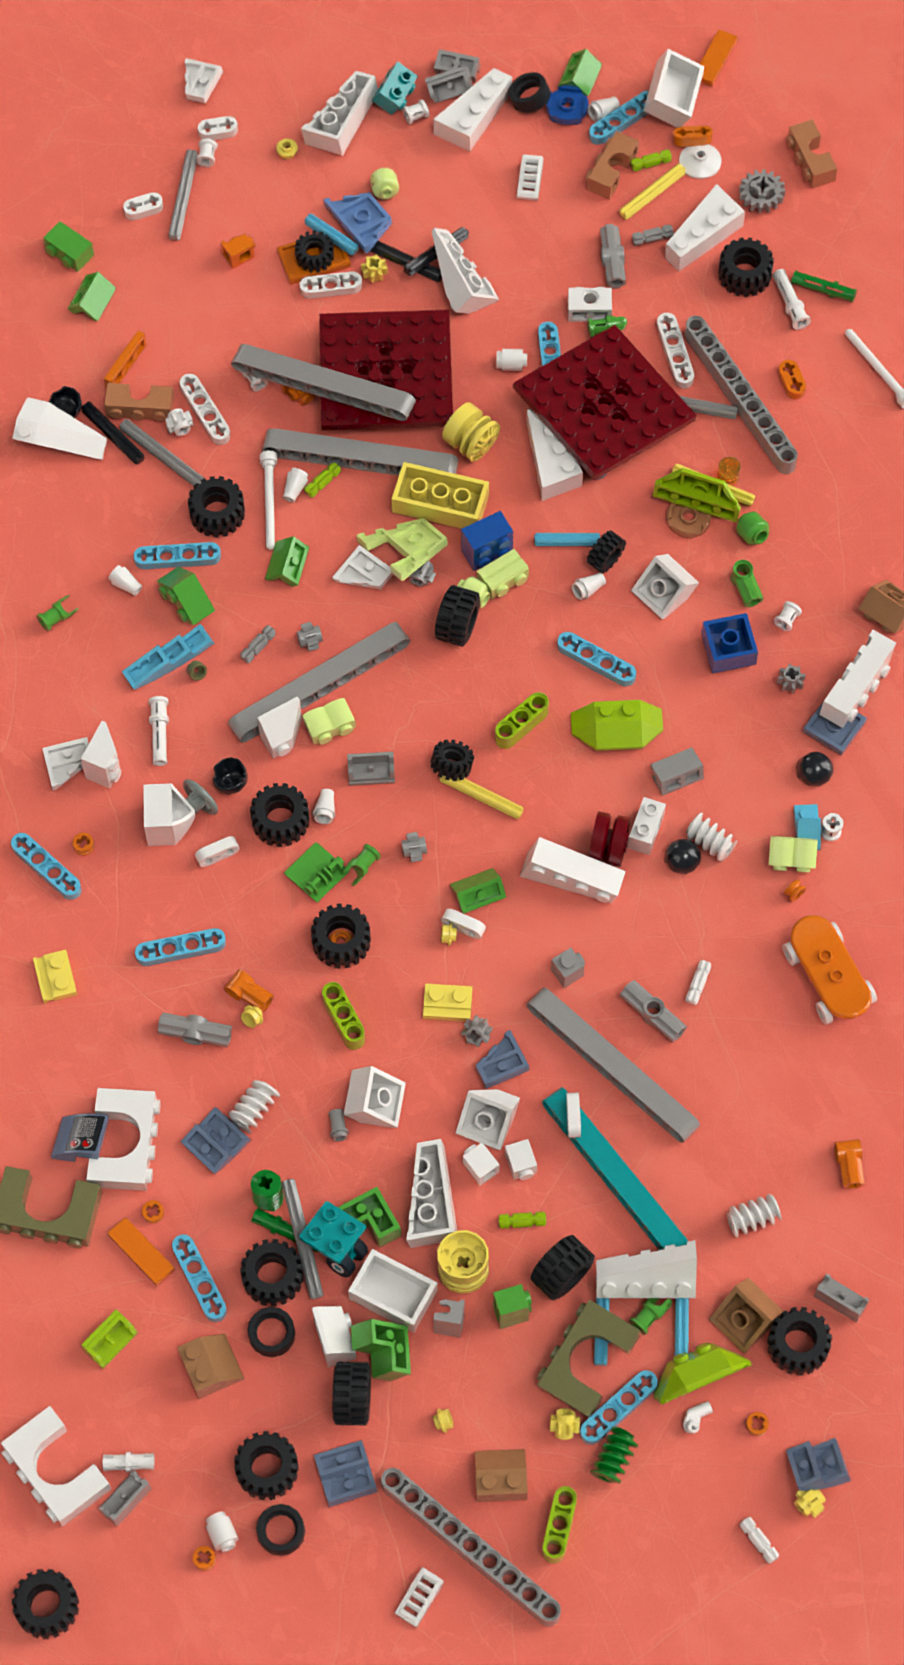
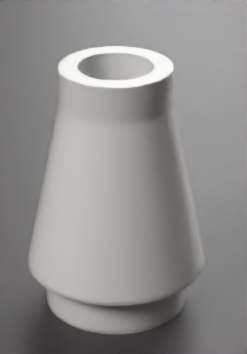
(601, 108)
(295, 483)
(124, 580)
(586, 586)
(325, 809)

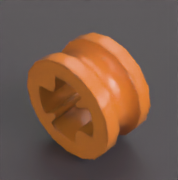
(78, 839)
(795, 890)
(151, 1204)
(765, 1424)
(205, 1550)

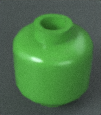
(752, 528)

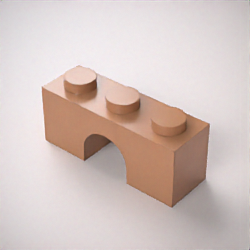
(618, 151)
(816, 168)
(154, 407)

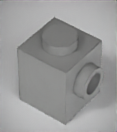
(568, 967)

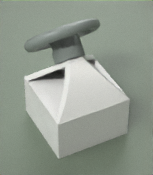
(170, 814)

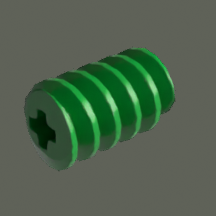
(267, 1190)
(614, 1455)

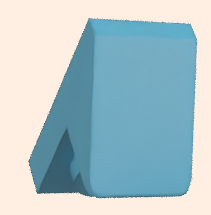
(807, 822)

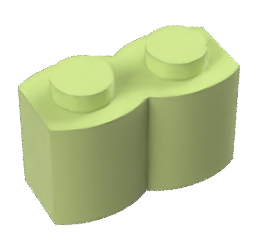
(329, 721)
(792, 853)

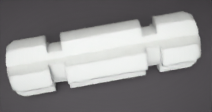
(698, 982)
(759, 1540)

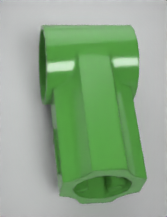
(746, 584)

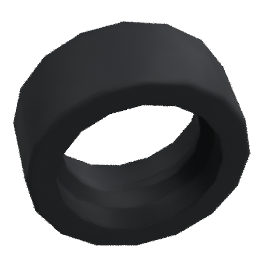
(524, 83)
(267, 1313)
(266, 1516)

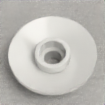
(700, 167)

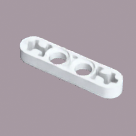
(675, 350)
(204, 409)

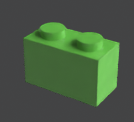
(68, 246)
(512, 1306)

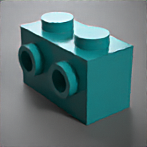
(394, 88)

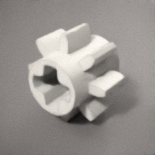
(179, 422)

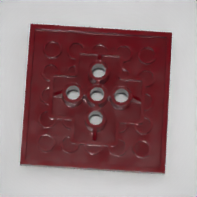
(402, 344)
(604, 402)

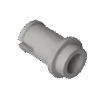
(339, 1130)

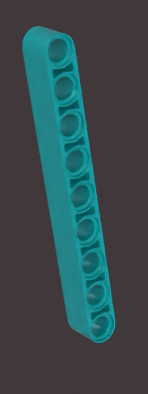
(617, 1175)

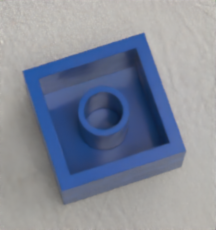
(486, 540)
(729, 643)

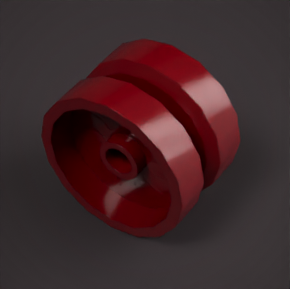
(610, 839)

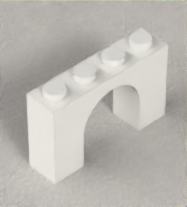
(132, 1170)
(63, 1500)

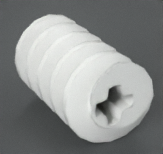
(710, 837)
(252, 1104)
(753, 1214)

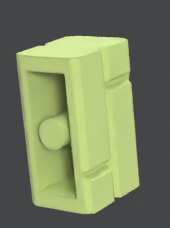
(504, 573)

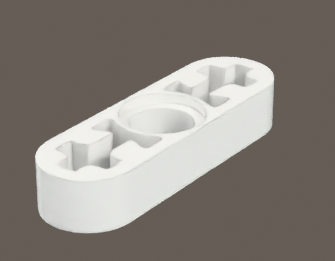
(314, 281)

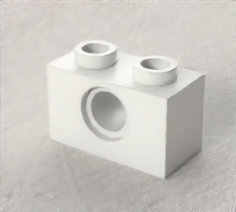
(578, 305)
(646, 826)

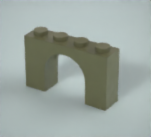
(72, 1227)
(591, 1323)

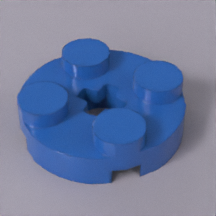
(569, 115)

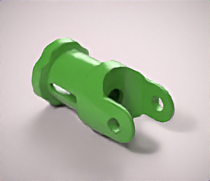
(599, 325)
(54, 614)
(362, 862)
(649, 1314)

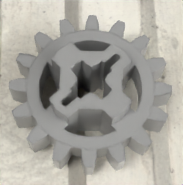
(772, 191)

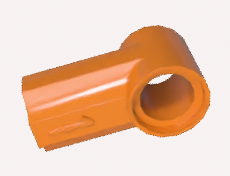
(244, 987)
(849, 1157)

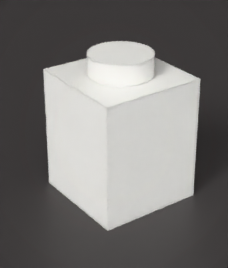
(521, 1160)
(480, 1163)

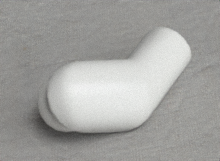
(694, 1415)

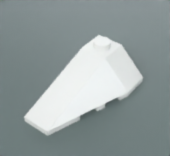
(461, 282)
(53, 428)

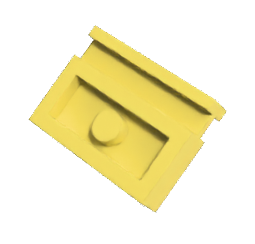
(55, 976)
(447, 1002)

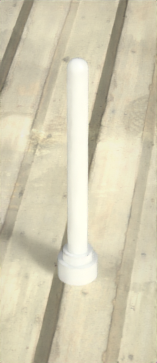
(875, 363)
(268, 460)

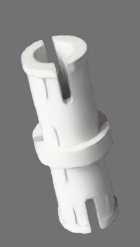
(128, 1462)

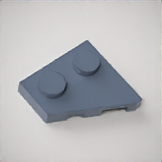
(502, 1062)

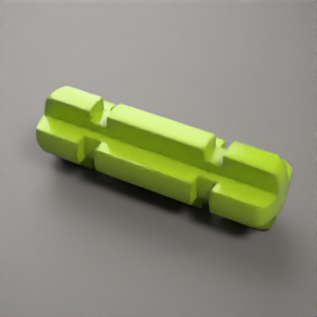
(651, 160)
(322, 479)
(522, 1220)

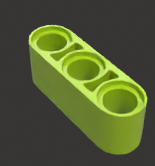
(524, 711)
(343, 1005)
(559, 1512)

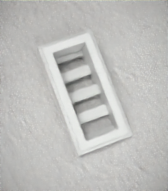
(531, 164)
(417, 1583)

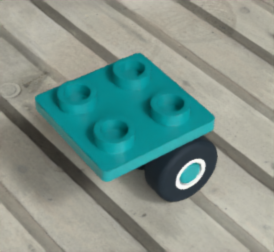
(336, 1237)

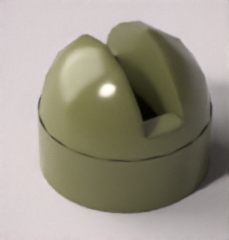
(200, 674)

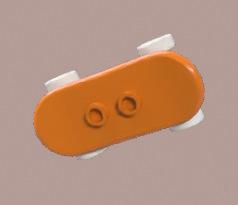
(830, 968)

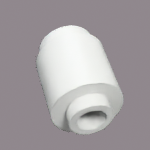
(511, 359)
(221, 1532)

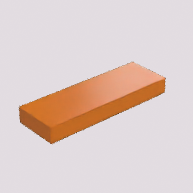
(717, 56)
(126, 359)
(141, 1251)

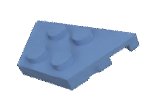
(361, 218)

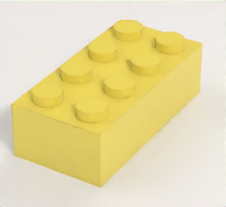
(439, 496)

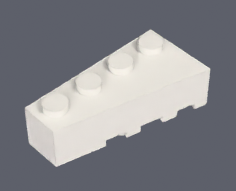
(473, 111)
(554, 464)

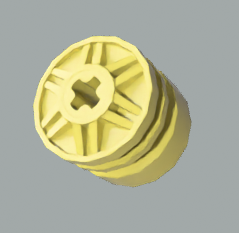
(471, 431)
(463, 1249)

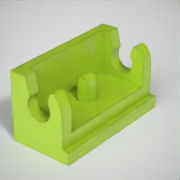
(109, 1339)

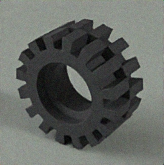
(311, 241)
(606, 551)
(452, 769)

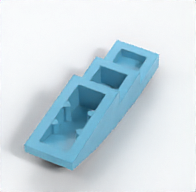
(167, 658)

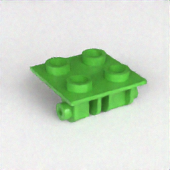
(316, 872)

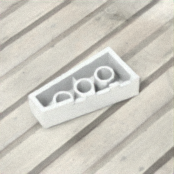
(341, 117)
(705, 228)
(859, 680)
(572, 871)
(432, 1201)
(649, 1274)

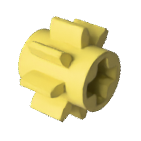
(374, 268)
(564, 1423)
(809, 1502)

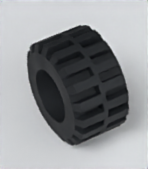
(750, 253)
(216, 491)
(457, 615)
(276, 798)
(340, 918)
(266, 1254)
(562, 1267)
(806, 1322)
(351, 1393)
(262, 1445)
(39, 1583)

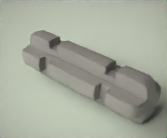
(652, 235)
(257, 644)

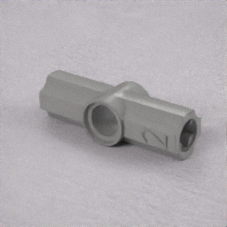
(612, 256)
(664, 1021)
(194, 1029)

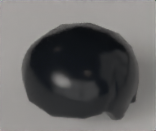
(67, 400)
(814, 769)
(230, 776)
(682, 856)

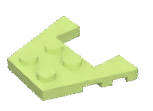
(413, 539)

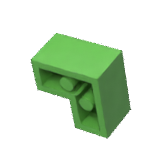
(187, 593)
(375, 1214)
(387, 1345)

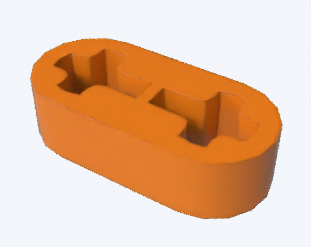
(692, 135)
(796, 378)

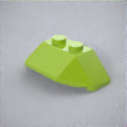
(698, 493)
(617, 724)
(696, 1370)

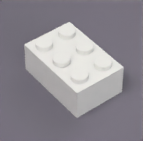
(674, 88)
(393, 1290)

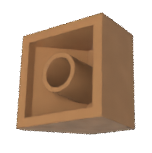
(885, 605)
(746, 1315)
(210, 1364)
(501, 1475)

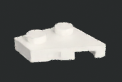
(200, 79)
(363, 570)
(64, 760)

